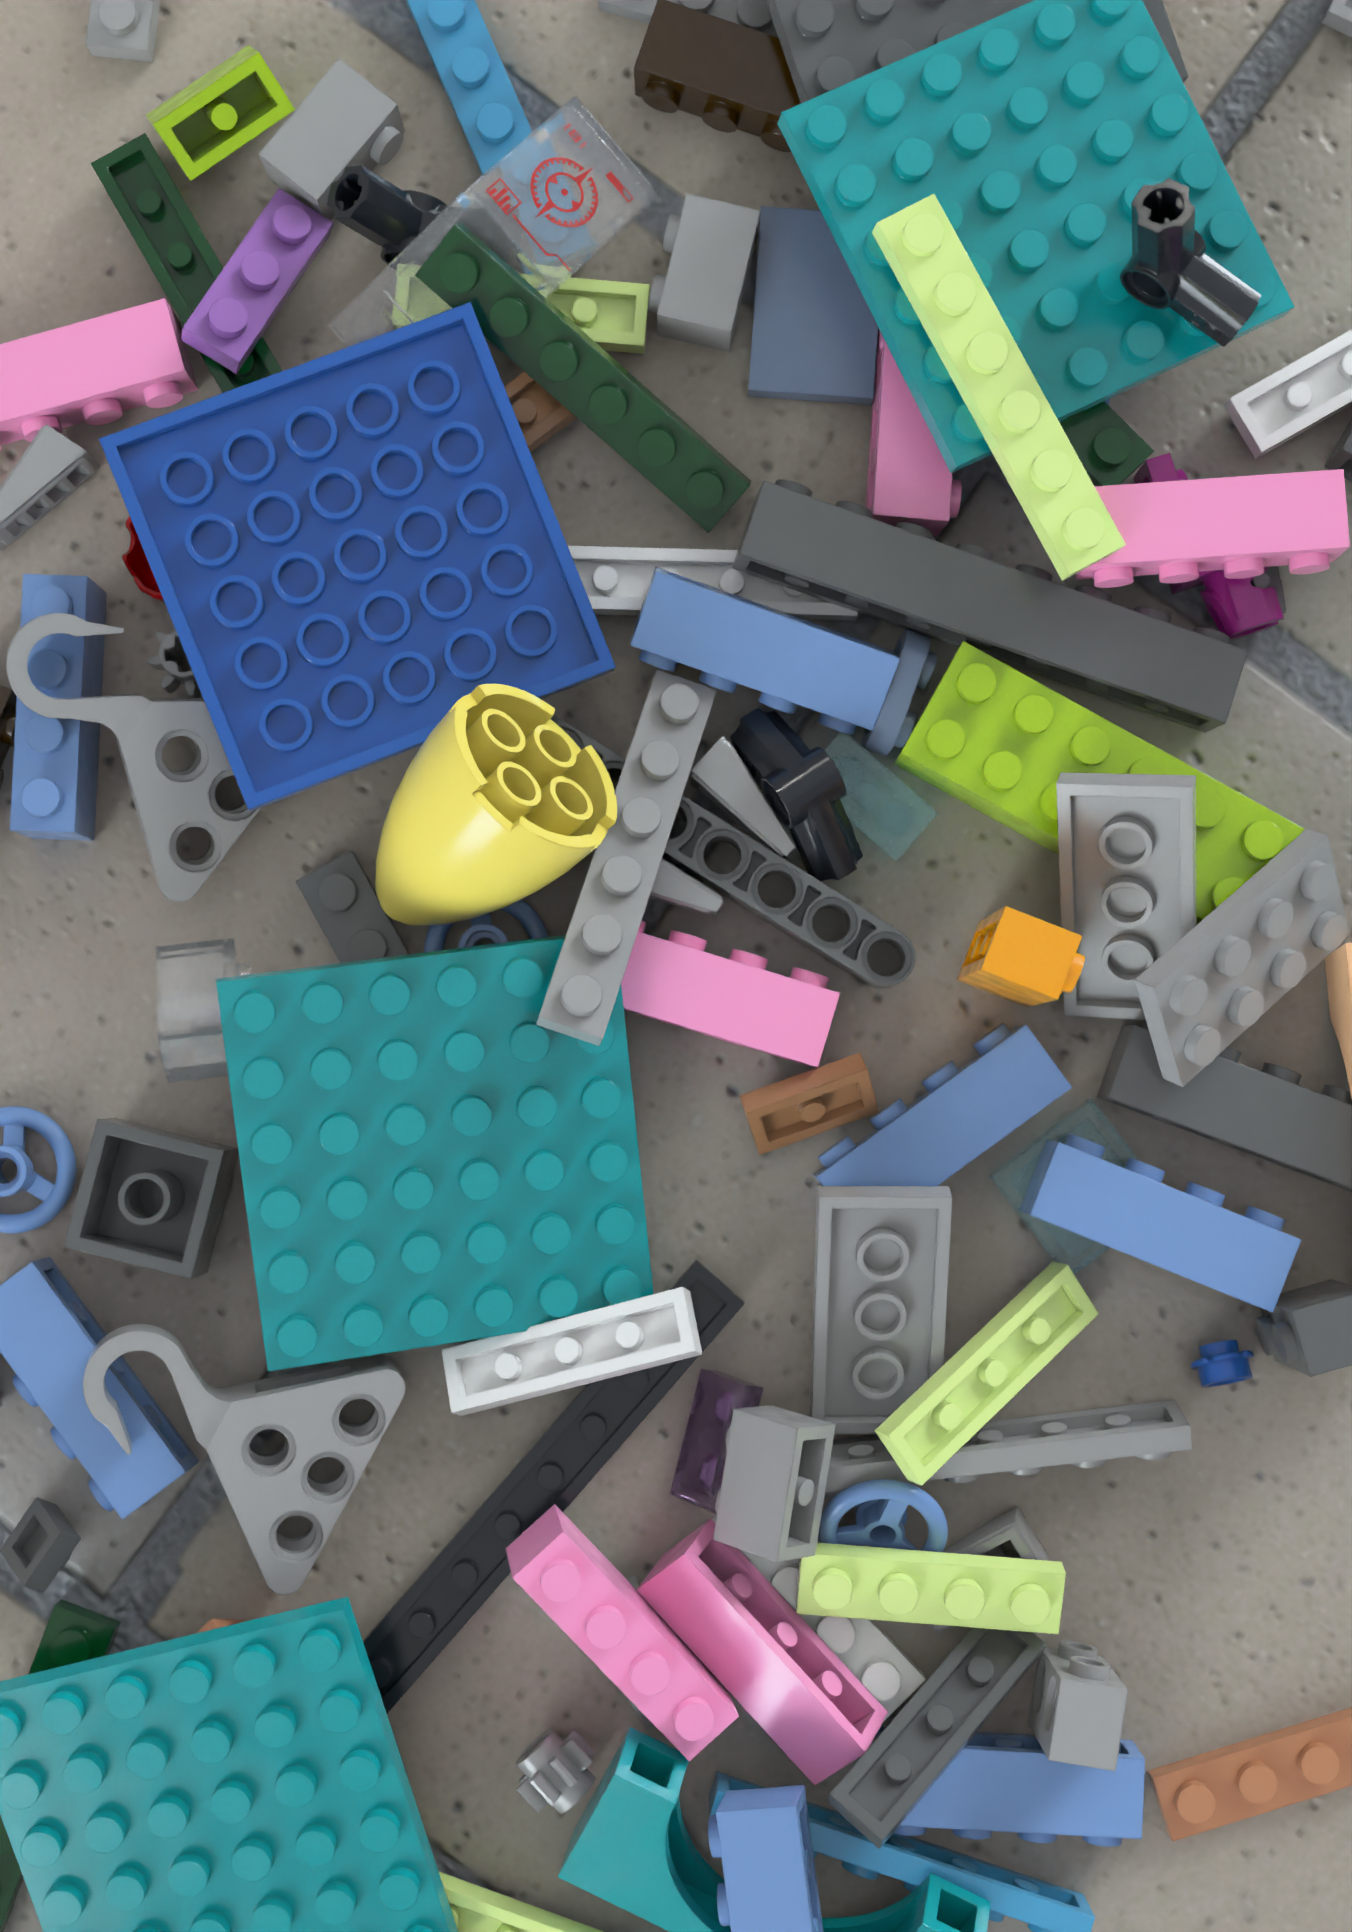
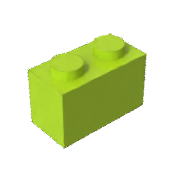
(220, 112)

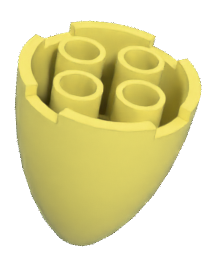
(490, 811)

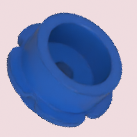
(1222, 1364)

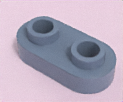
(913, 671)

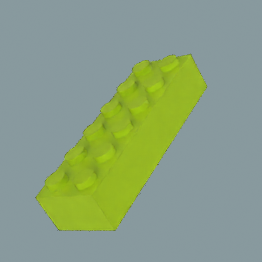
(1007, 738)

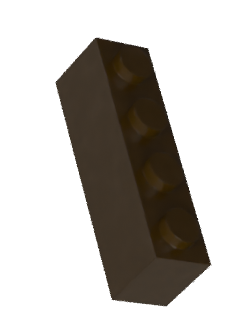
(715, 72)

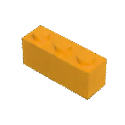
(1022, 958)

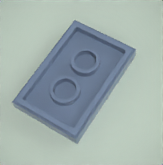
(808, 315)

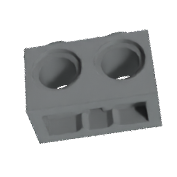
(1077, 1706)

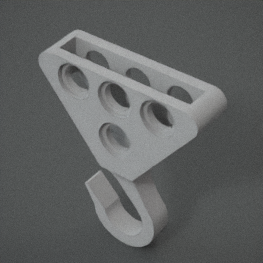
(162, 797)
(277, 1484)

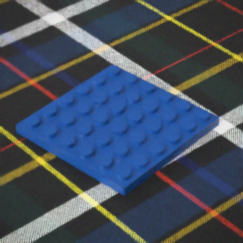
(356, 553)

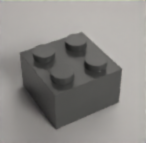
(151, 1197)

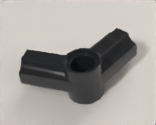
(381, 209)
(1175, 272)
(802, 791)

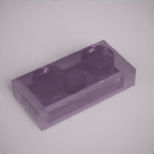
(704, 1446)

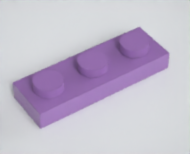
(256, 281)

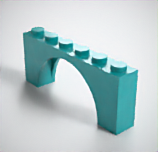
(641, 1858)

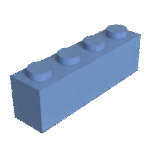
(763, 650)
(58, 756)
(955, 1118)
(1161, 1224)
(47, 1344)
(1012, 1787)
(765, 1861)

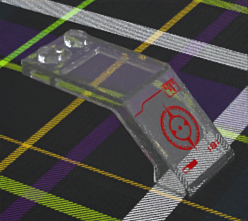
(536, 208)

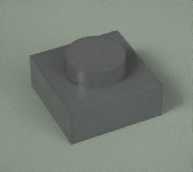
(40, 1545)

